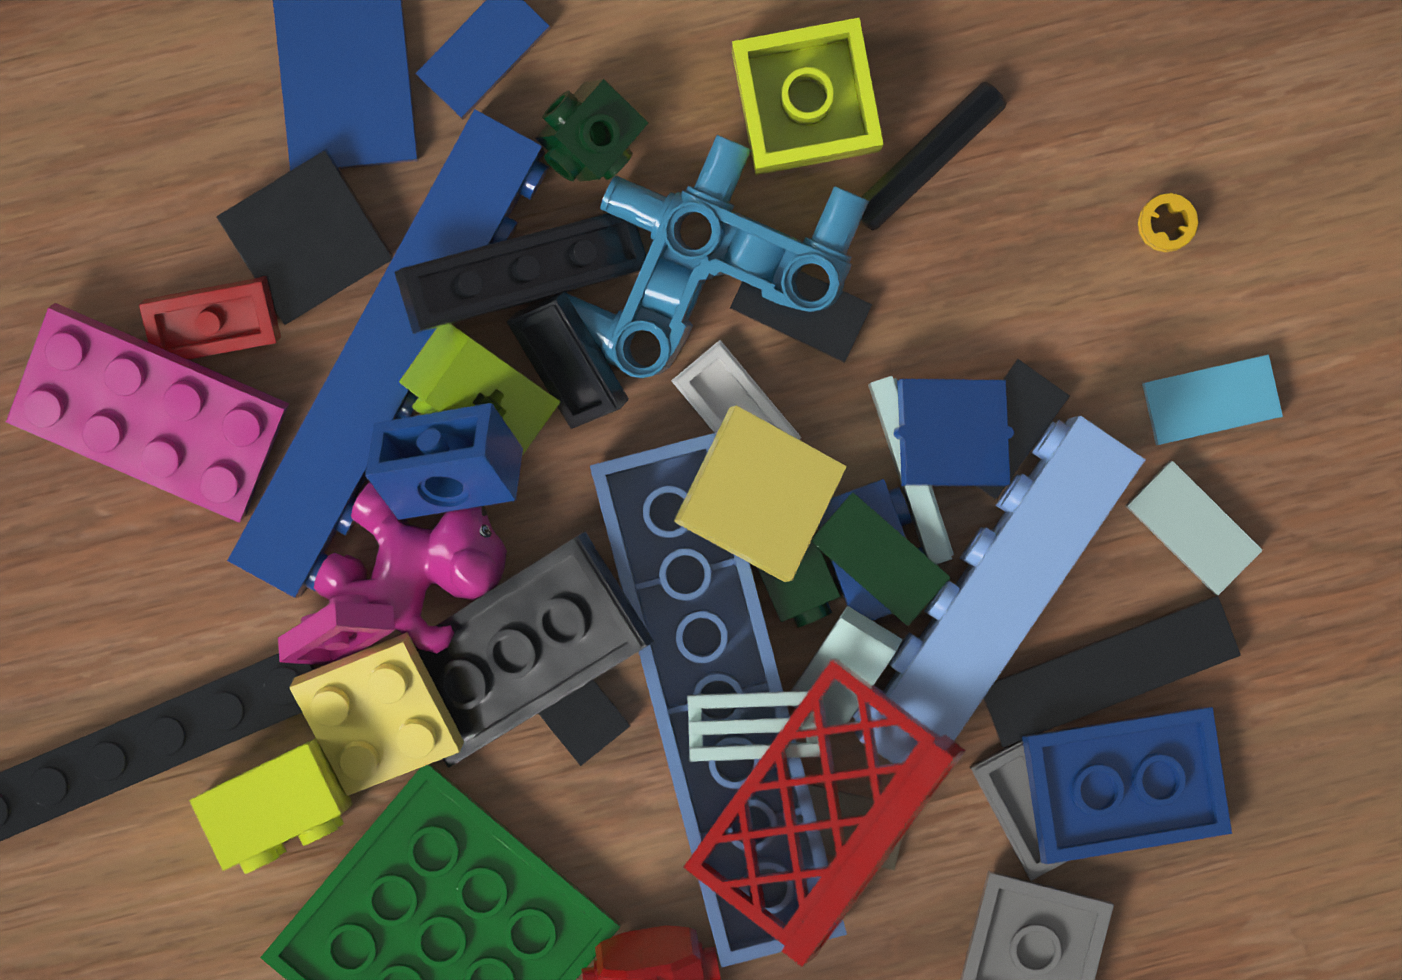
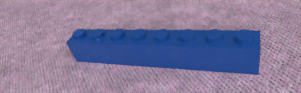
(330, 453)

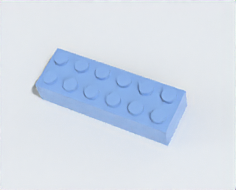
(1006, 582)

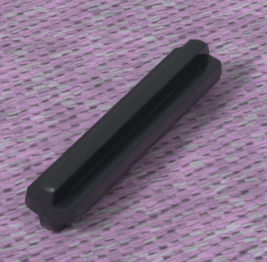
(931, 154)

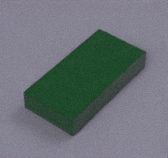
(880, 559)

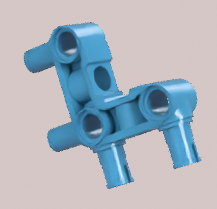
(737, 246)

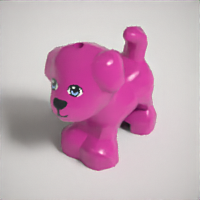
(457, 555)

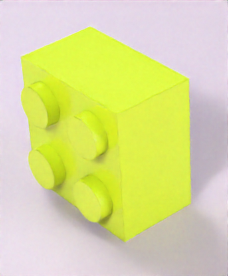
(807, 96)
(270, 804)

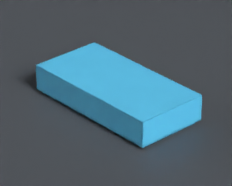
(1212, 400)

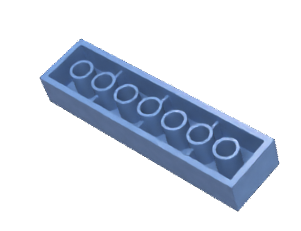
(706, 641)

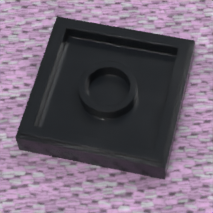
(305, 236)

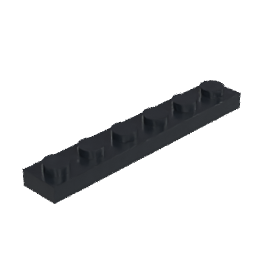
(147, 744)

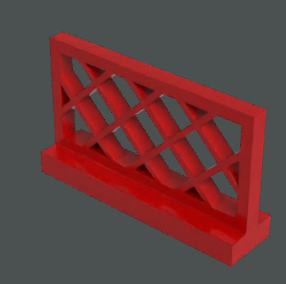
(868, 845)

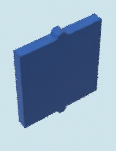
(953, 432)

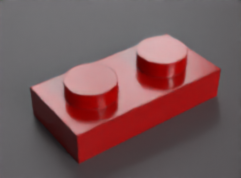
(212, 319)

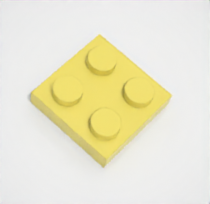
(376, 714)

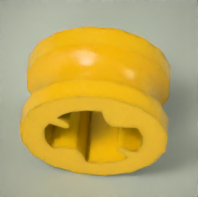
(1160, 240)

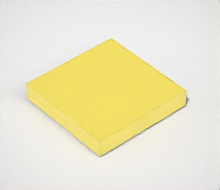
(760, 493)

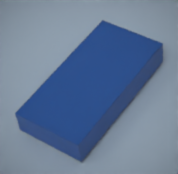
(482, 53)

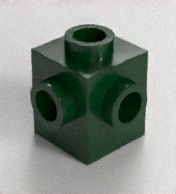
(590, 132)

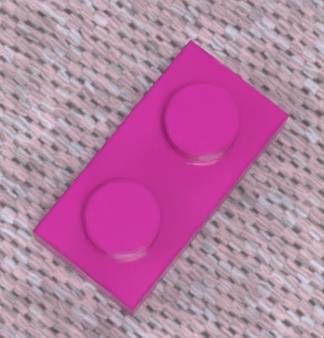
(336, 631)

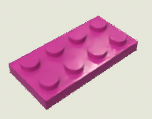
(147, 412)

